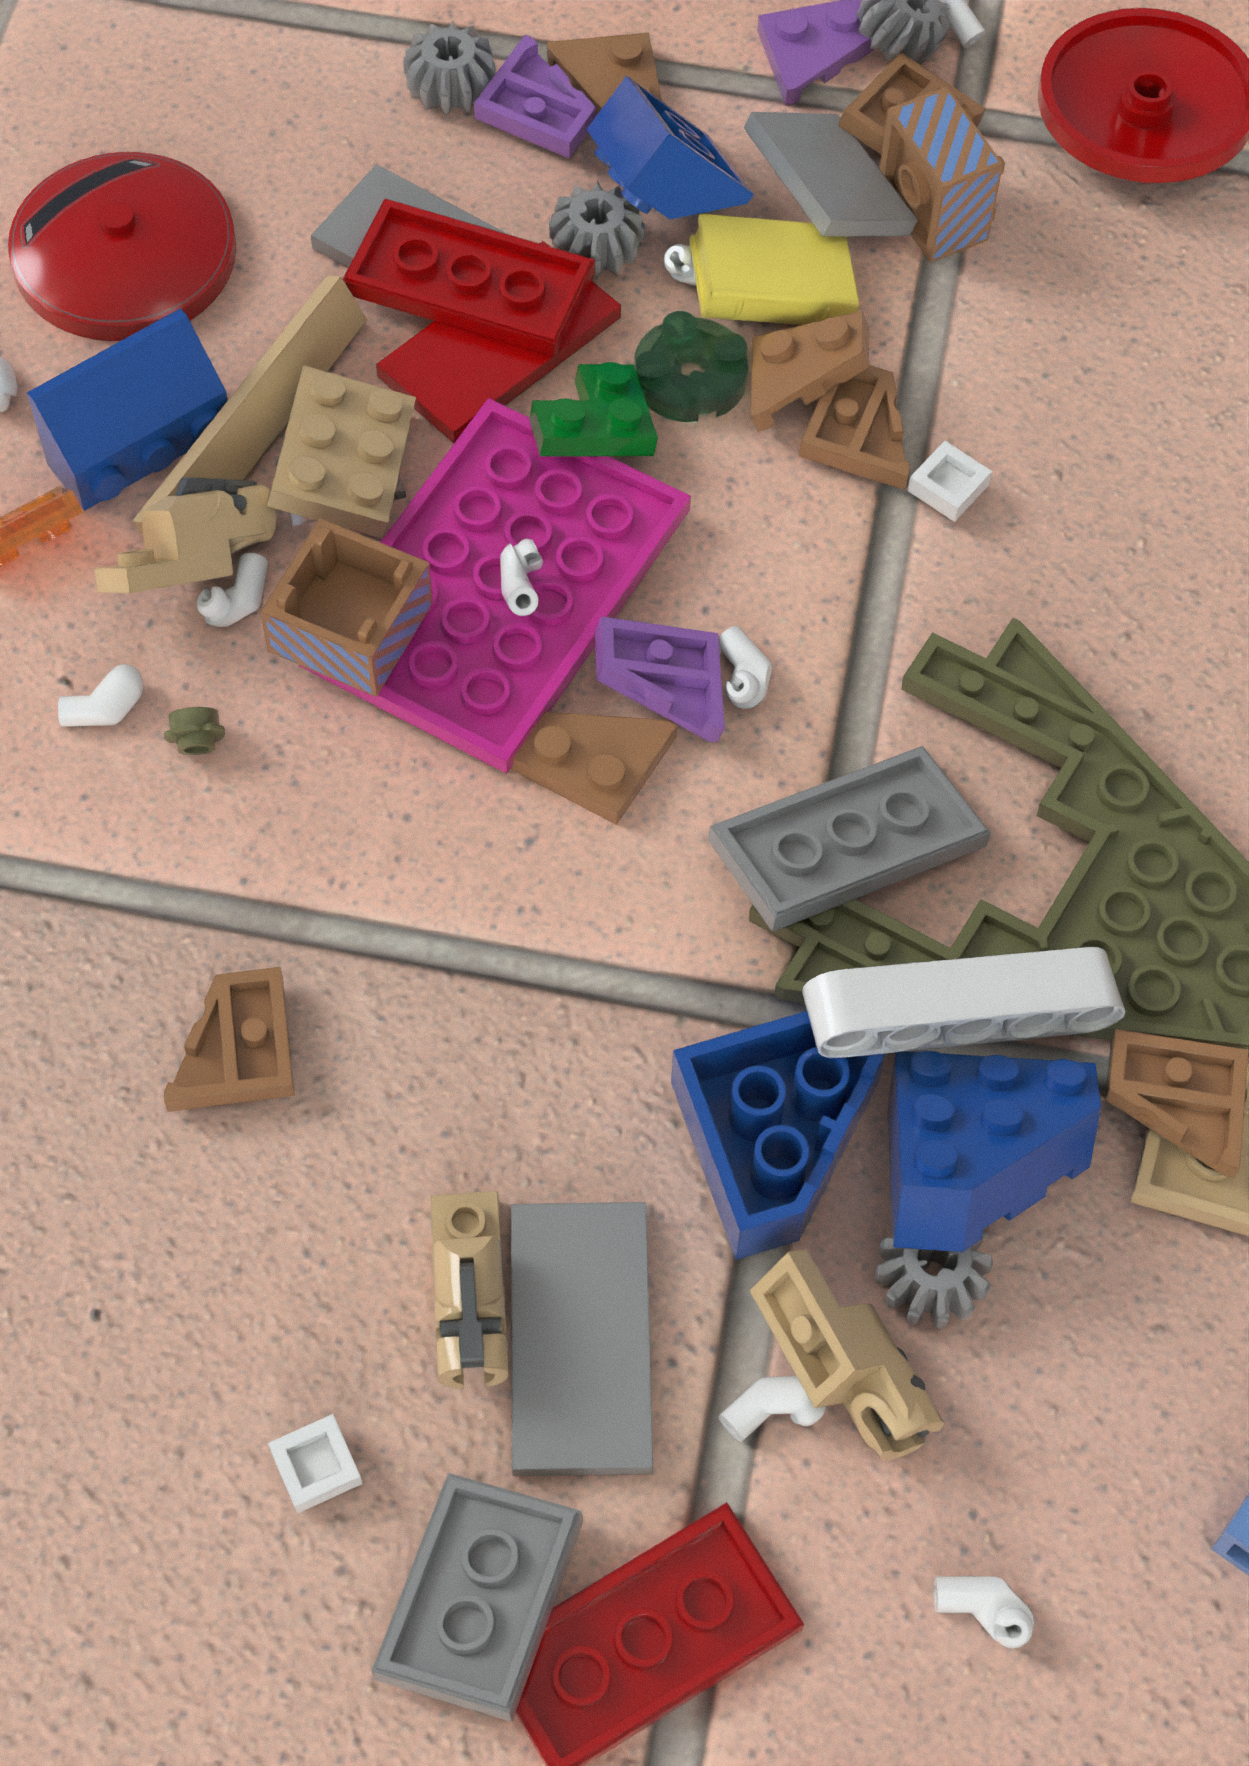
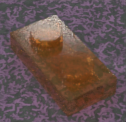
(40, 518)

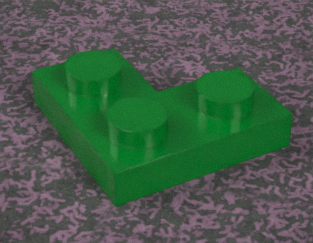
(604, 422)

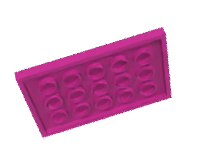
(473, 664)

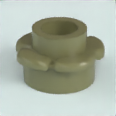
(194, 730)

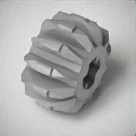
(904, 26)
(448, 67)
(598, 227)
(951, 1290)

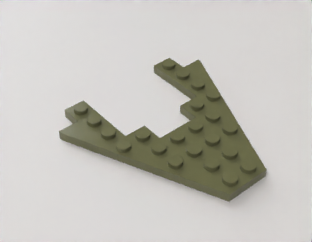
(1148, 890)

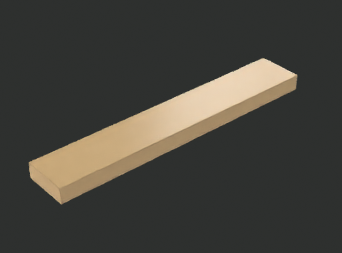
(266, 396)

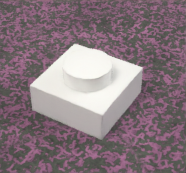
(949, 481)
(315, 1463)

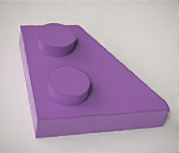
(811, 44)
(535, 102)
(665, 671)

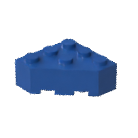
(770, 1124)
(982, 1140)

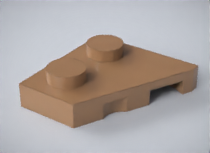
(860, 429)

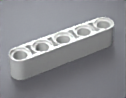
(962, 1002)

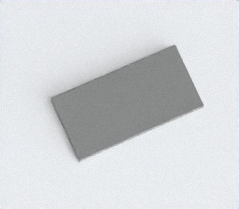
(847, 837)
(580, 1340)

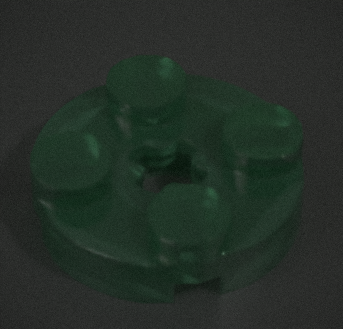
(695, 341)

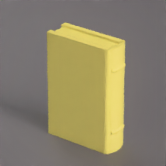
(770, 271)

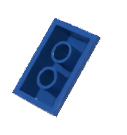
(663, 157)
(127, 409)

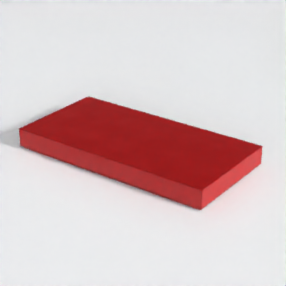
(469, 277)
(459, 370)
(651, 1639)

